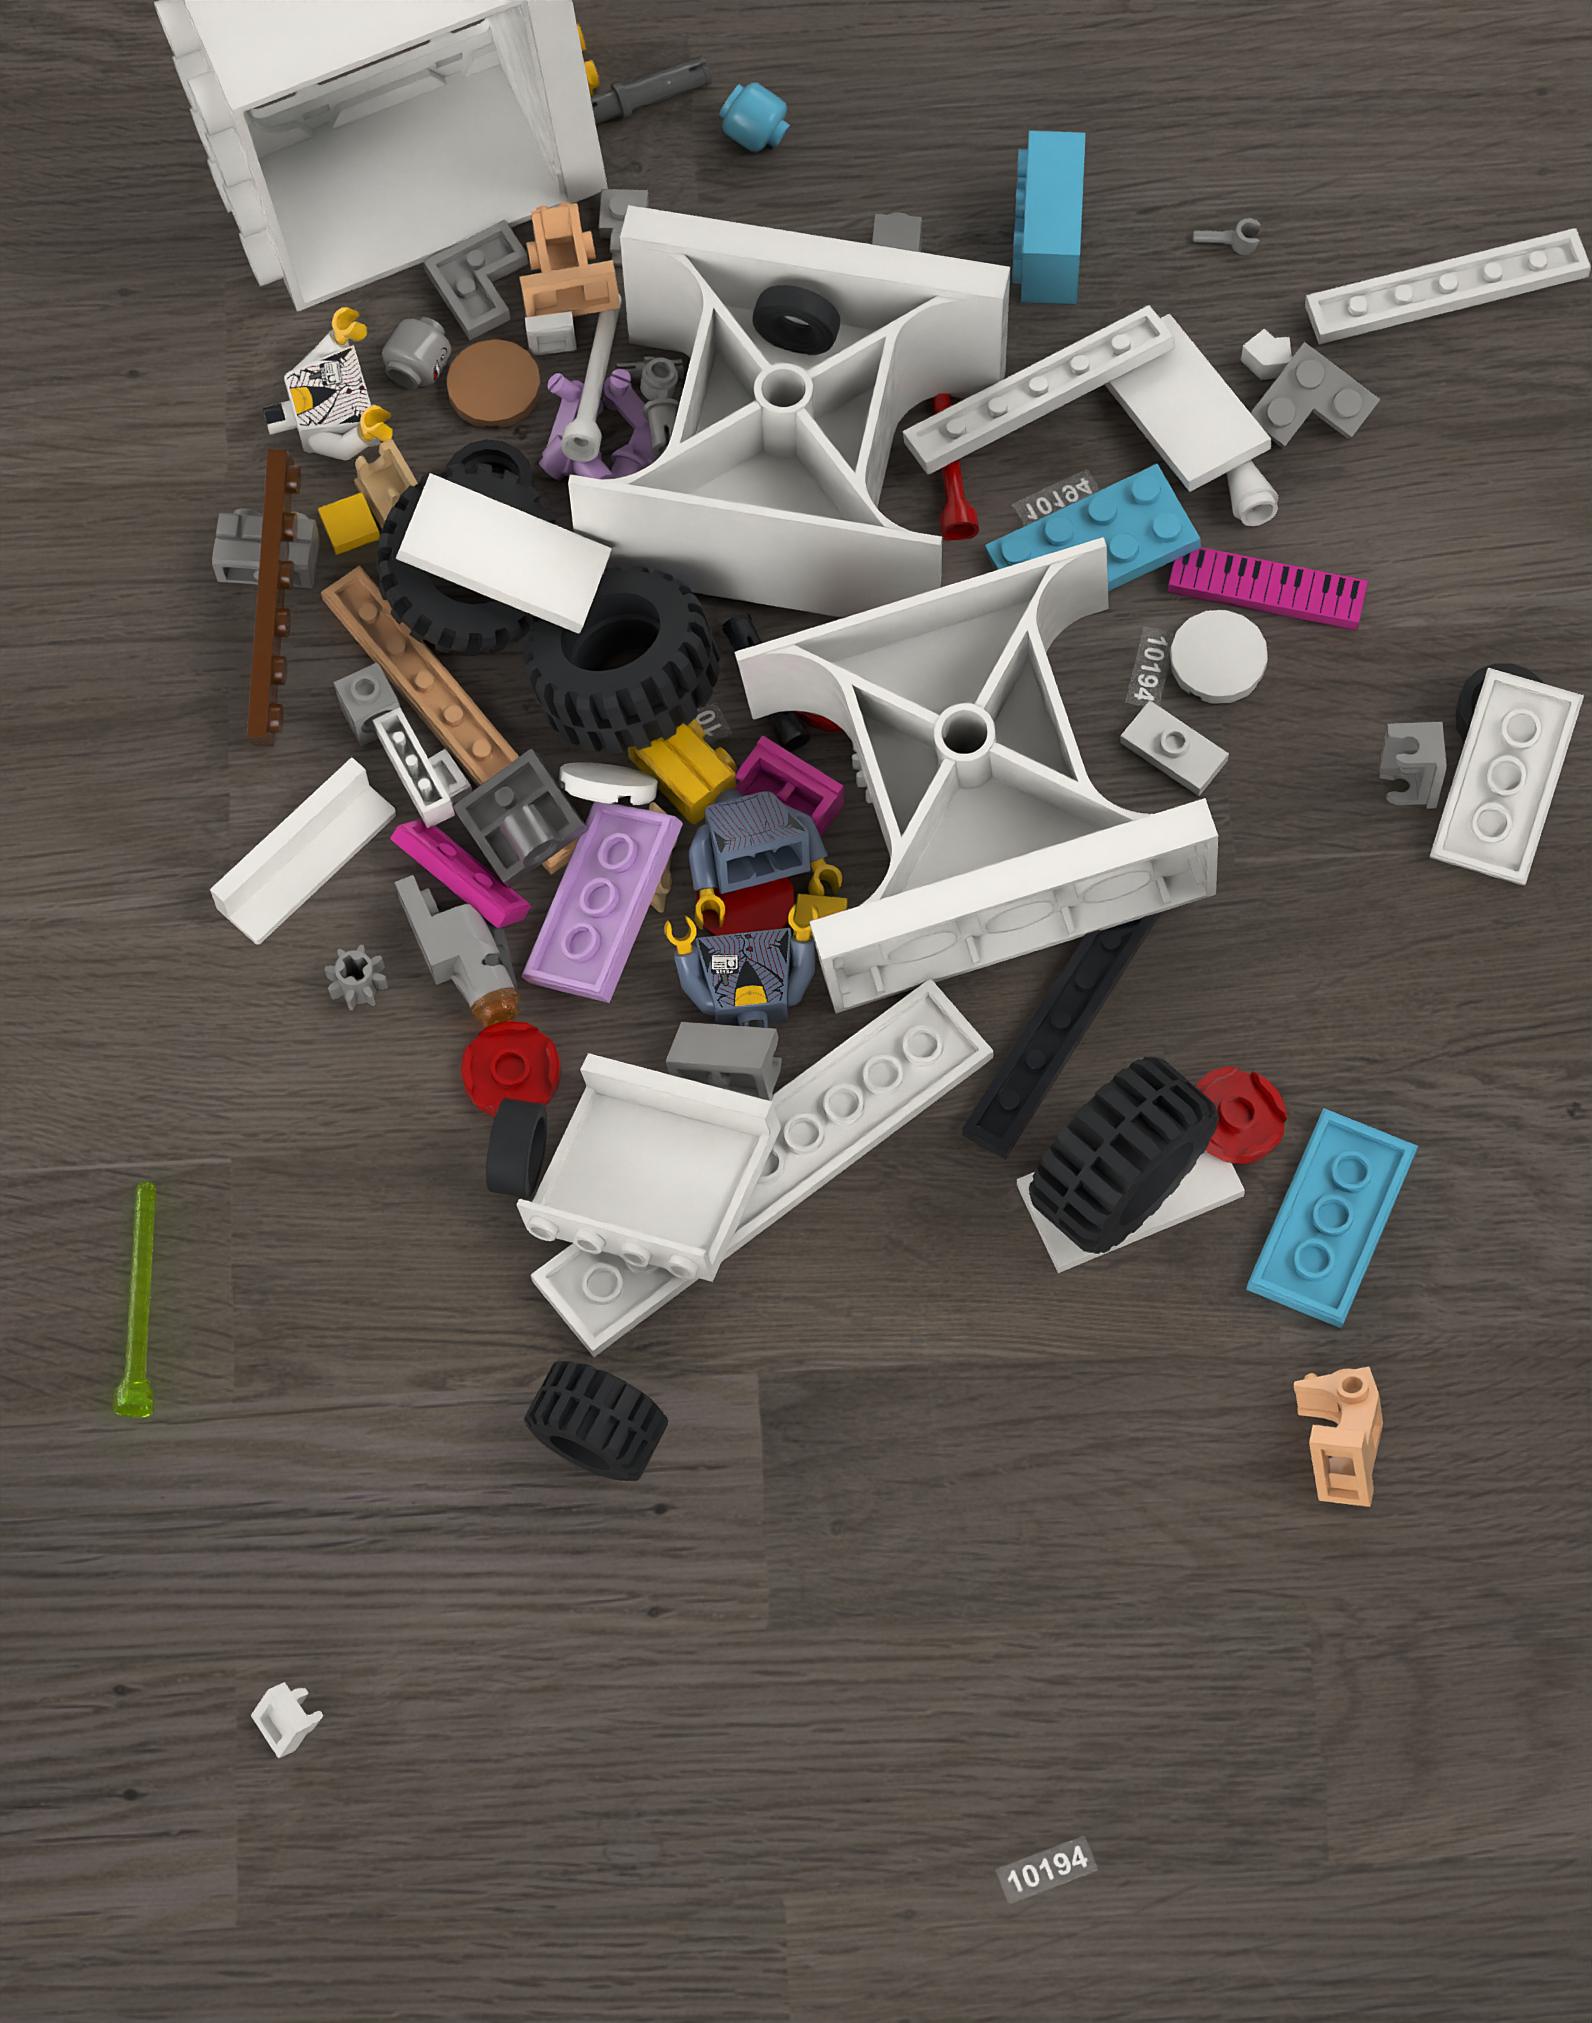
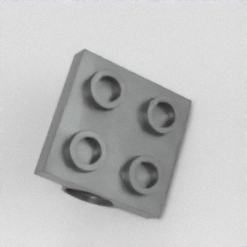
(520, 818)

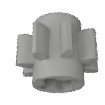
(367, 969)

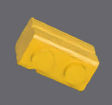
(687, 769)

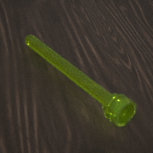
(133, 1395)

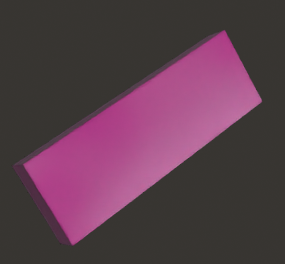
(461, 873)

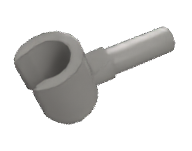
(1236, 238)

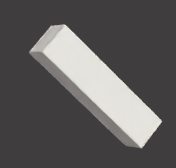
(413, 767)

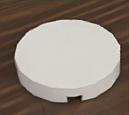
(1218, 656)
(607, 782)

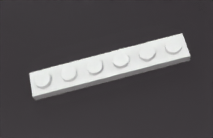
(1447, 286)
(1038, 389)

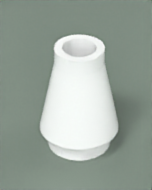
(1251, 495)

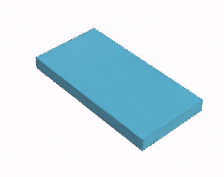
(1332, 1218)

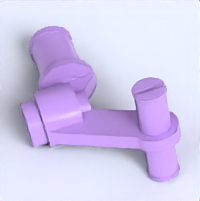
(621, 397)
(554, 460)

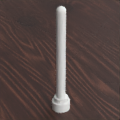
(581, 436)

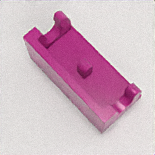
(792, 782)

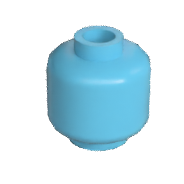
(754, 117)

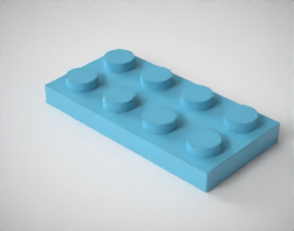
(1135, 516)

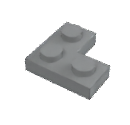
(467, 273)
(1317, 386)

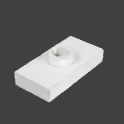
(1174, 748)

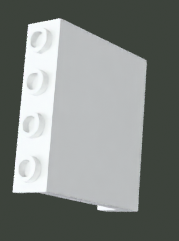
(653, 1169)

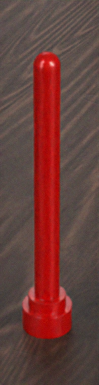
(958, 518)

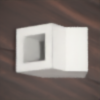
(1266, 355)

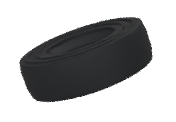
(802, 304)

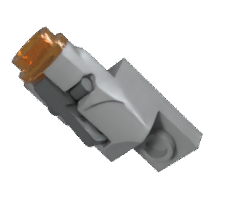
(463, 949)

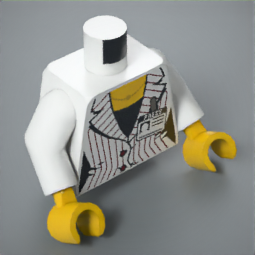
(330, 397)

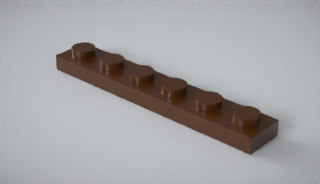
(271, 617)

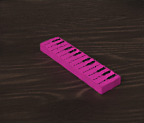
(1269, 587)

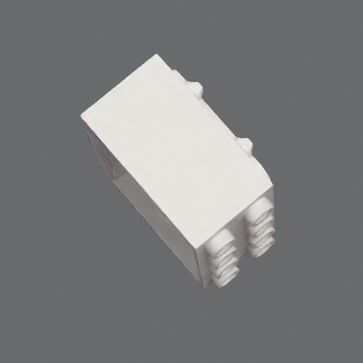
(391, 156)

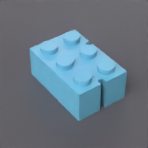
(1049, 217)

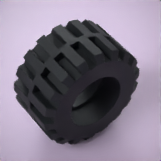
(596, 1421)

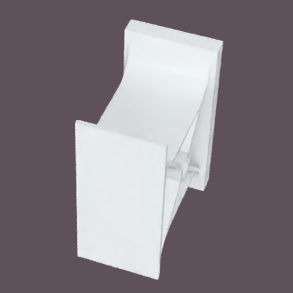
(785, 450)
(976, 780)

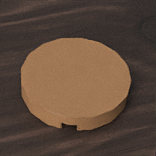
(493, 384)

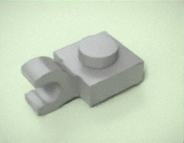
(612, 215)

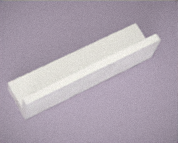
(302, 853)

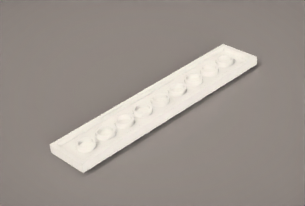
(826, 1123)

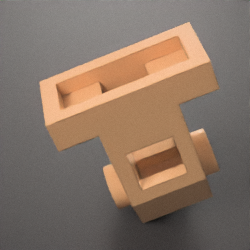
(565, 276)
(1354, 1404)

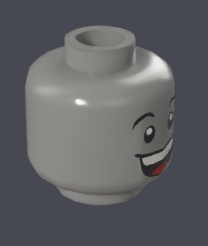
(416, 353)

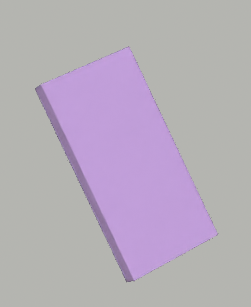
(602, 900)

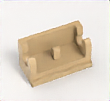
(383, 480)

